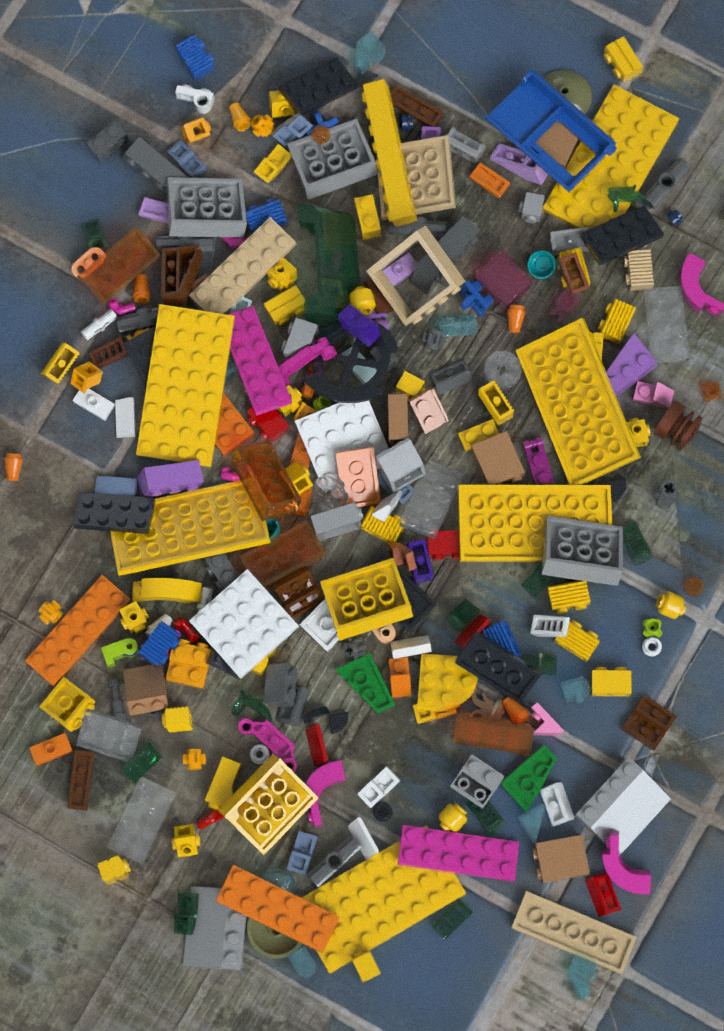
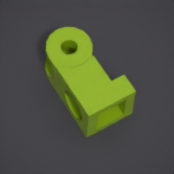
(118, 650)

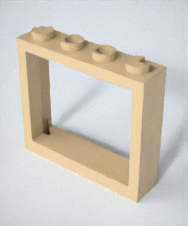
(438, 257)

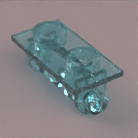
(466, 326)

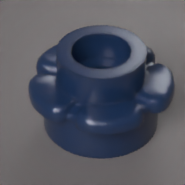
(405, 123)
(675, 217)

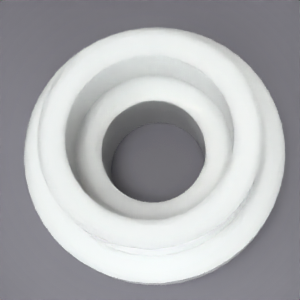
(651, 640)
(255, 749)

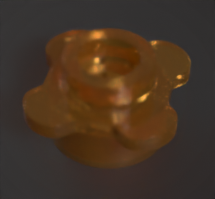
(715, 386)

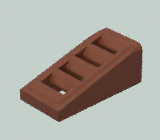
(576, 263)
(107, 347)

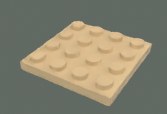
(429, 175)

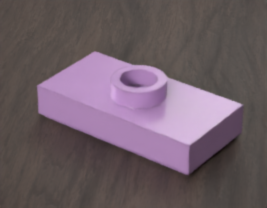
(154, 210)
(400, 269)

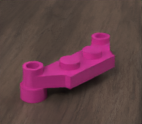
(304, 356)
(272, 738)

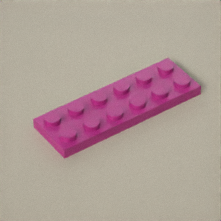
(257, 363)
(458, 853)

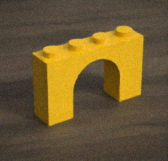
(223, 783)

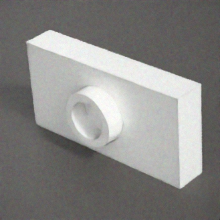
(94, 403)

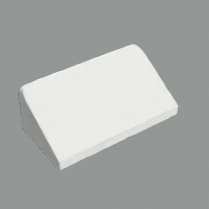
(125, 417)
(387, 506)
(410, 646)
(557, 804)
(363, 837)

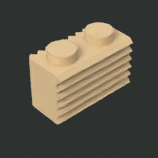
(639, 269)

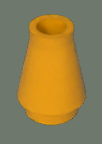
(240, 119)

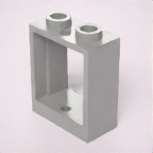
(337, 521)

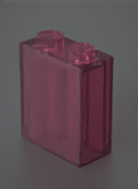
(502, 279)

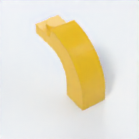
(167, 589)

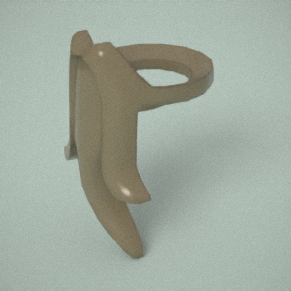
(489, 707)

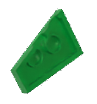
(367, 682)
(529, 777)

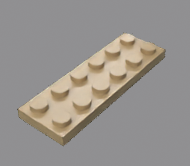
(243, 268)
(574, 932)

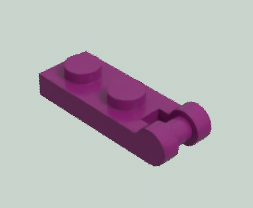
(538, 462)

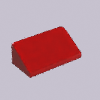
(479, 624)
(316, 745)
(603, 894)

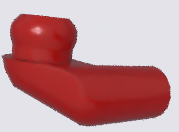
(182, 623)
(212, 817)

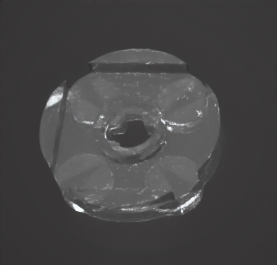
(500, 359)
(320, 492)

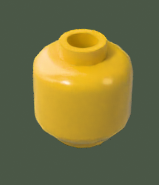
(362, 299)
(670, 605)
(452, 817)

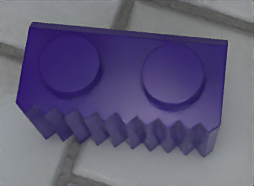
(359, 324)
(424, 569)

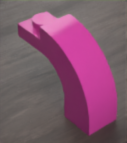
(691, 289)
(323, 777)
(625, 877)

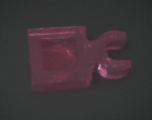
(566, 304)

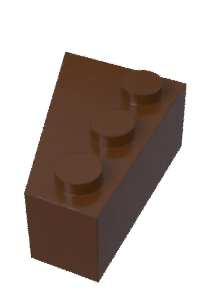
(179, 273)

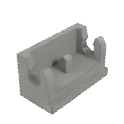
(465, 146)
(566, 240)

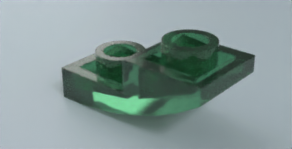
(187, 913)

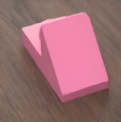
(655, 395)
(549, 725)

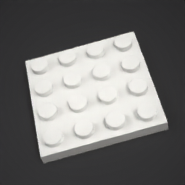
(339, 429)
(244, 623)

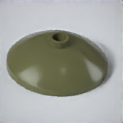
(578, 88)
(269, 943)

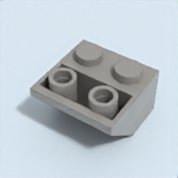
(300, 335)
(400, 465)
(477, 781)

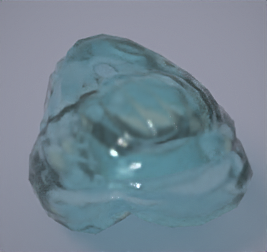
(281, 877)

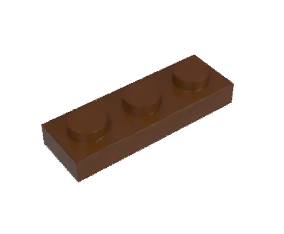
(415, 107)
(81, 780)

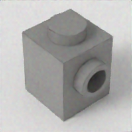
(532, 207)

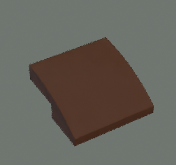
(298, 592)
(649, 722)

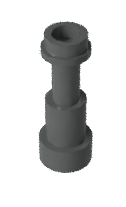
(117, 704)

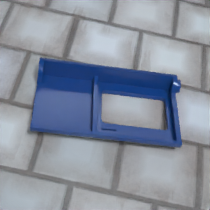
(532, 111)

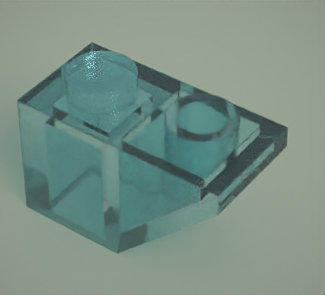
(368, 51)
(579, 975)

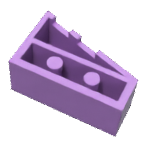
(630, 365)
(169, 479)

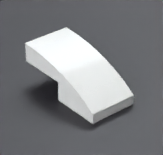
(379, 787)

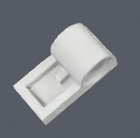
(187, 93)

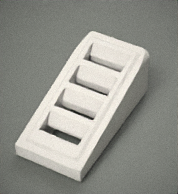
(537, 623)

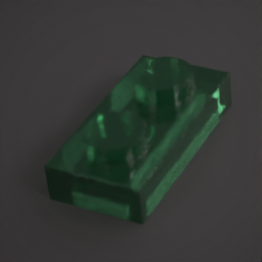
(141, 762)

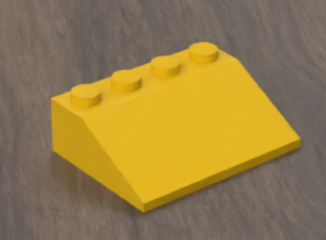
(366, 599)
(268, 804)

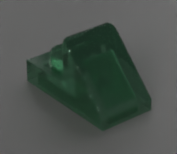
(537, 582)
(462, 615)
(543, 662)

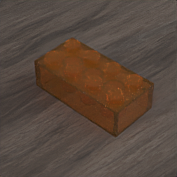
(118, 265)
(265, 480)
(284, 555)
(492, 734)

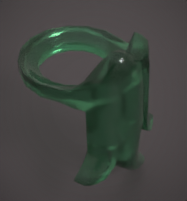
(624, 194)
(252, 702)

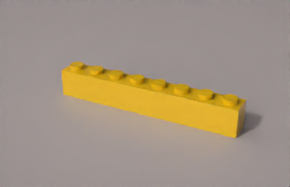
(389, 152)

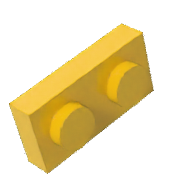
(477, 434)

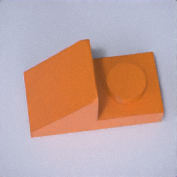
(400, 677)

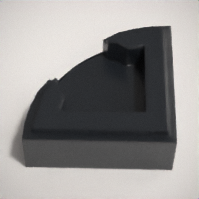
(617, 489)
(315, 714)
(338, 722)

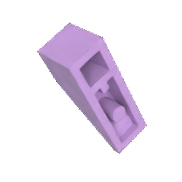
(518, 163)

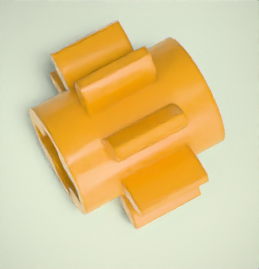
(262, 125)
(50, 612)
(194, 759)

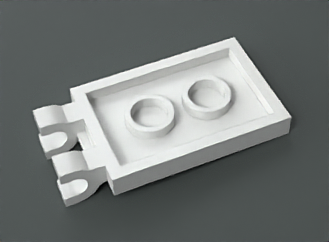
(321, 627)

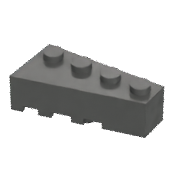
(151, 164)
(455, 245)

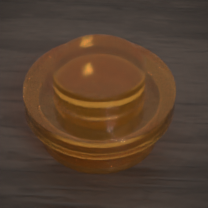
(321, 134)
(694, 586)

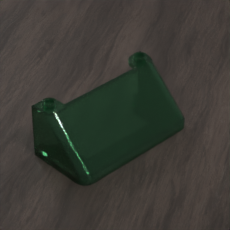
(335, 259)

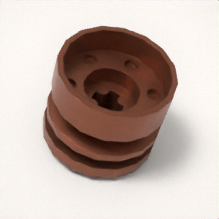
(678, 425)

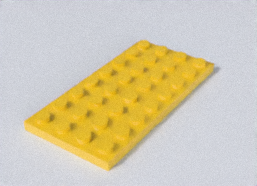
(640, 137)
(185, 385)
(578, 403)
(510, 520)
(192, 528)
(379, 902)

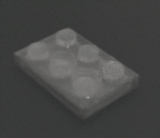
(109, 735)

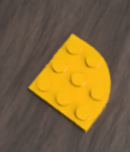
(443, 683)

